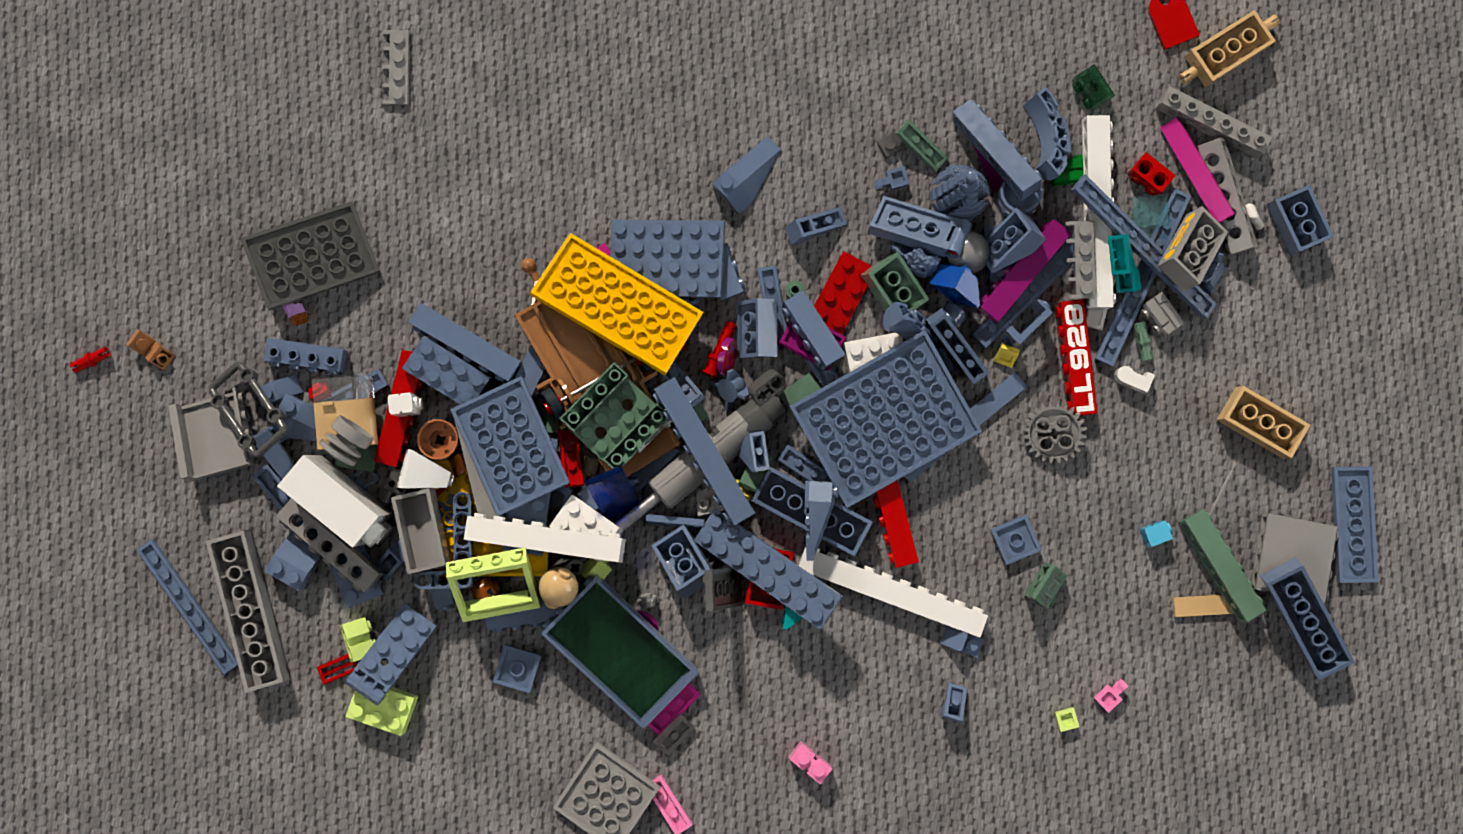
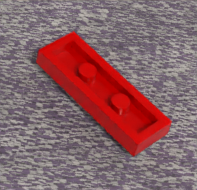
(571, 457)

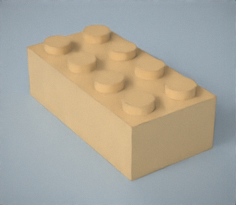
(1263, 422)

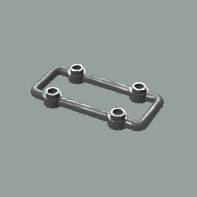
(274, 414)

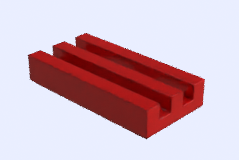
(322, 674)

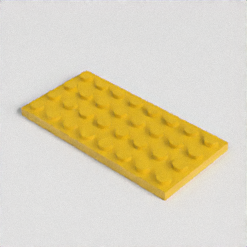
(616, 303)

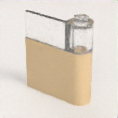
(346, 397)

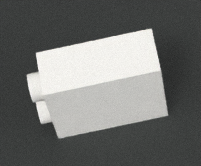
(337, 501)

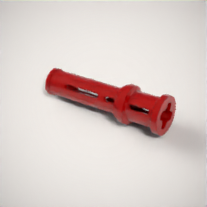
(711, 367)

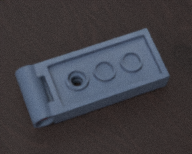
(920, 228)
(397, 646)

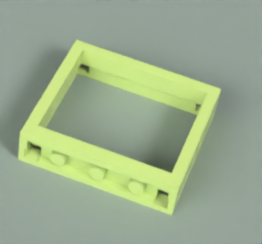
(497, 604)

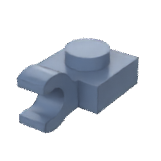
(894, 179)

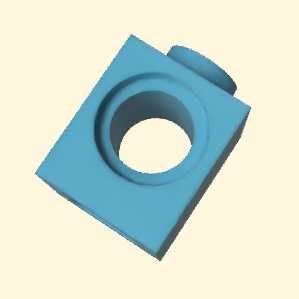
(1157, 533)

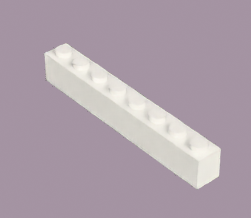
(545, 539)

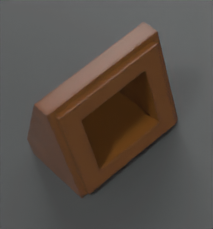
(458, 465)

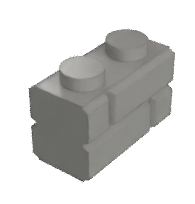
(1161, 315)

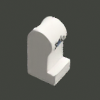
(1133, 380)

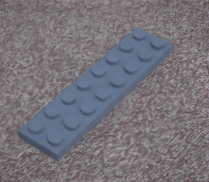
(768, 569)

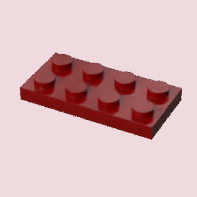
(842, 292)

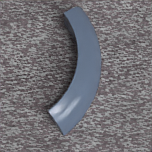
(1052, 133)
(909, 323)

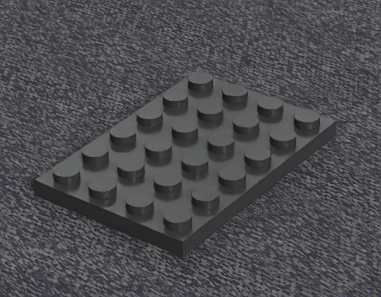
(310, 255)

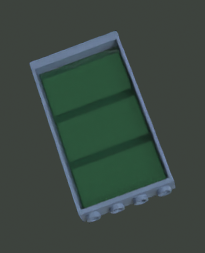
(619, 651)

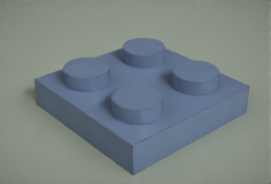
(1015, 539)
(517, 668)

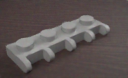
(397, 67)
(1082, 259)

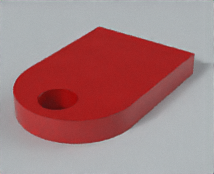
(1172, 22)

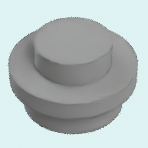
(647, 600)

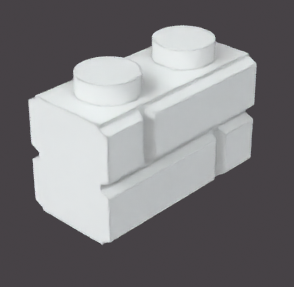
(405, 404)

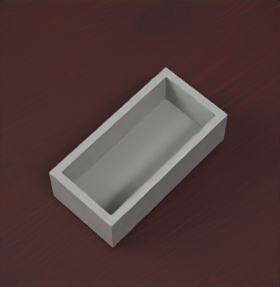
(421, 531)

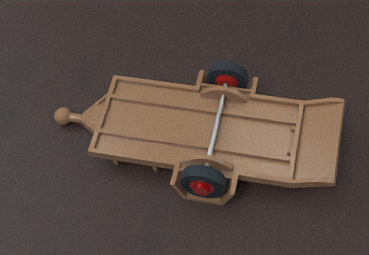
(575, 361)

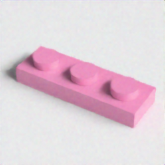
(671, 807)

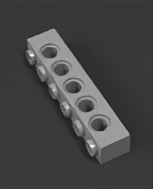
(1213, 122)
(1231, 185)
(370, 572)

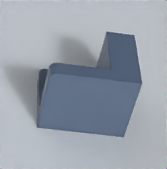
(560, 496)

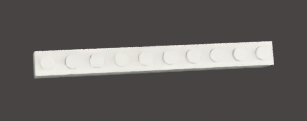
(1098, 167)
(895, 593)

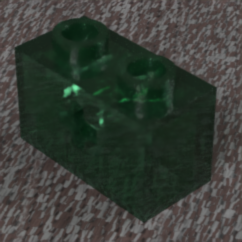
(1092, 79)

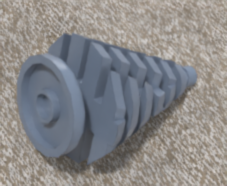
(960, 192)

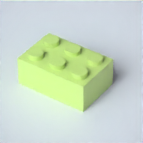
(390, 715)

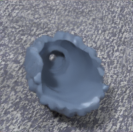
(920, 262)

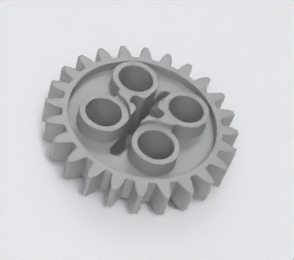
(1051, 415)

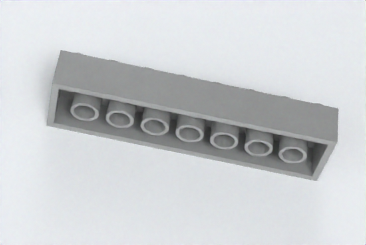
(247, 610)

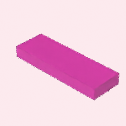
(674, 708)

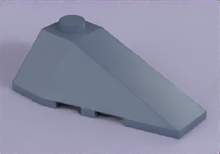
(744, 178)
(298, 418)
(820, 501)

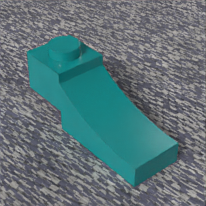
(1123, 264)

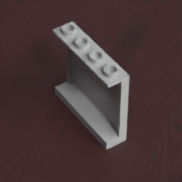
(206, 440)
(1286, 538)

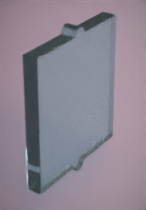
(1150, 211)

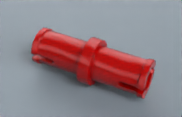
(90, 359)

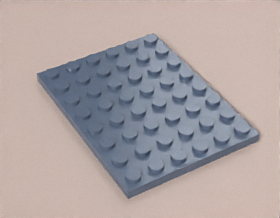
(885, 418)

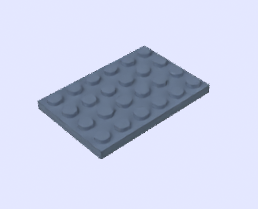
(674, 254)
(510, 446)

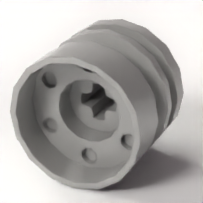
(345, 442)

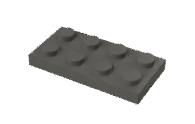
(722, 589)

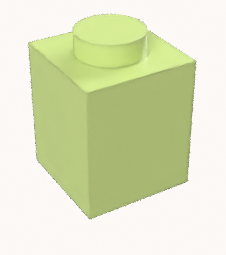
(594, 567)

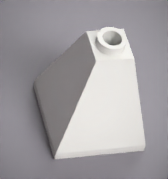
(422, 473)

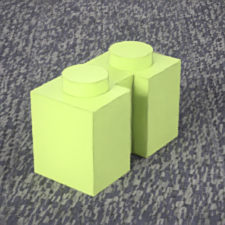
(357, 638)

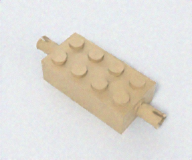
(1229, 49)

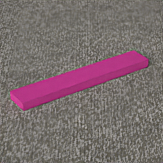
(1197, 170)

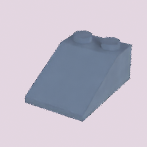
(1013, 240)
(294, 561)

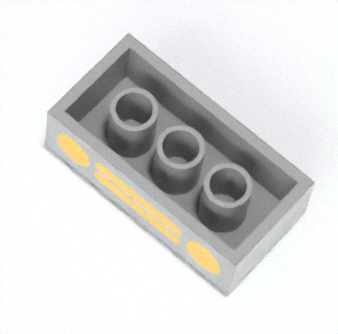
(1192, 249)

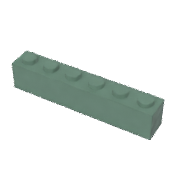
(1222, 566)

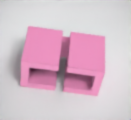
(804, 758)

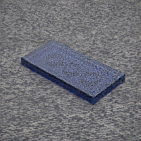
(613, 493)

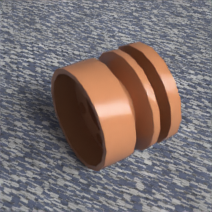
(429, 437)

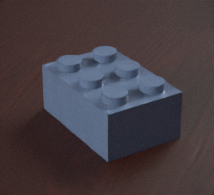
(1300, 220)
(682, 560)

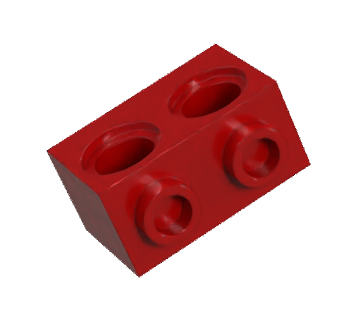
(1153, 170)

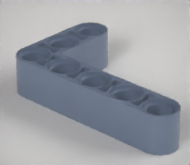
(468, 549)

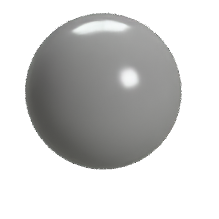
(974, 253)

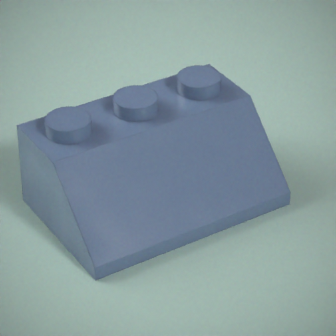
(757, 328)

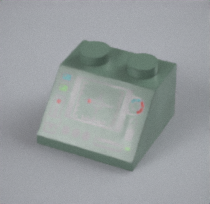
(1046, 585)

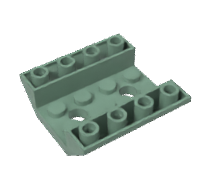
(603, 408)

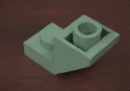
(752, 480)

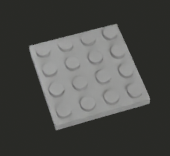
(606, 794)

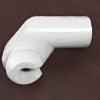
(1254, 216)

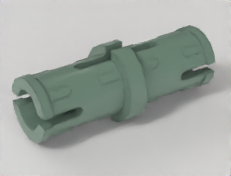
(1143, 341)

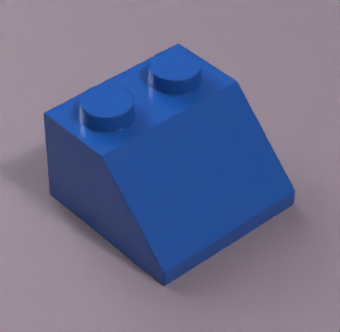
(957, 284)

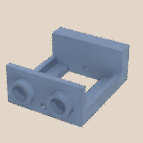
(1014, 338)

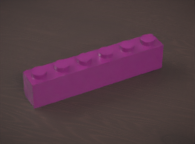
(1022, 273)

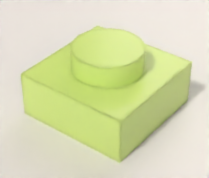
(1066, 719)

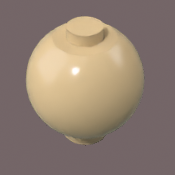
(558, 587)

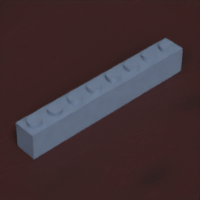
(703, 450)

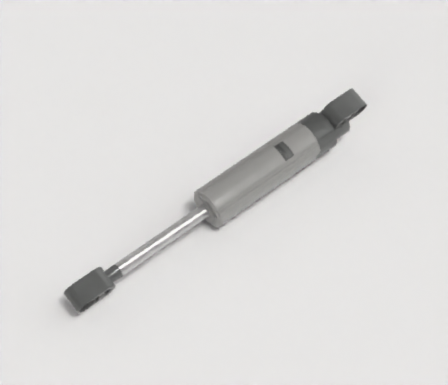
(681, 476)

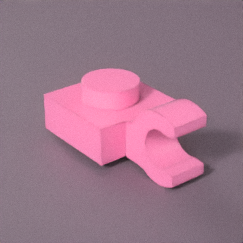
(1109, 697)

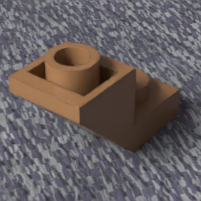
(150, 349)

